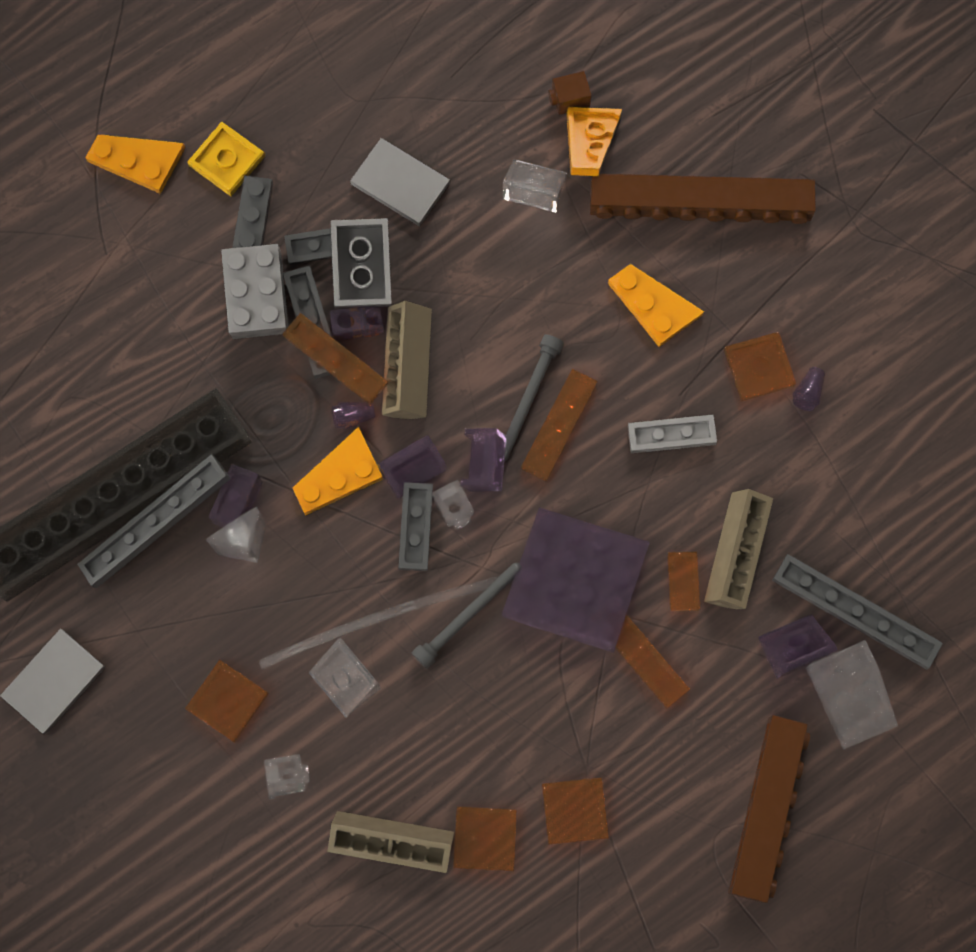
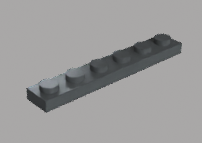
(153, 521)
(857, 612)

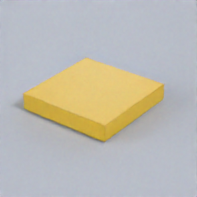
(226, 158)

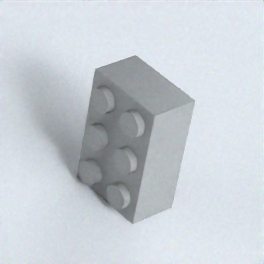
(361, 263)
(254, 291)

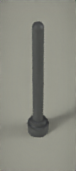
(549, 349)
(428, 652)

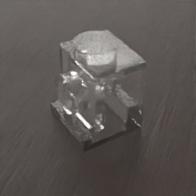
(453, 495)
(282, 767)

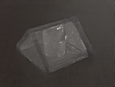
(533, 185)
(240, 538)
(344, 678)

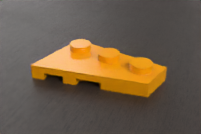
(590, 138)
(136, 159)
(653, 304)
(338, 474)

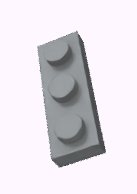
(672, 433)

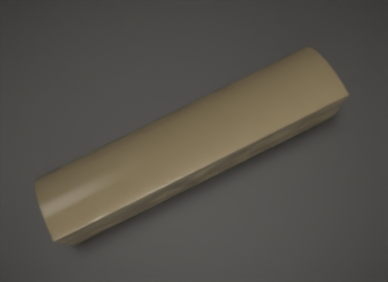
(407, 361)
(738, 549)
(390, 841)

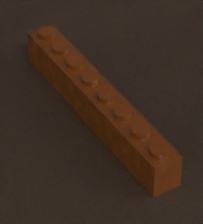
(702, 198)

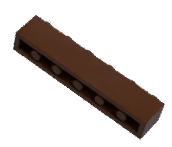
(768, 809)

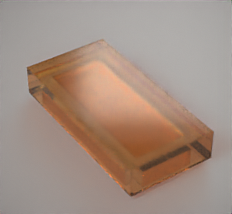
(683, 581)

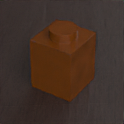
(570, 91)

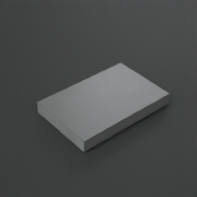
(400, 182)
(52, 681)

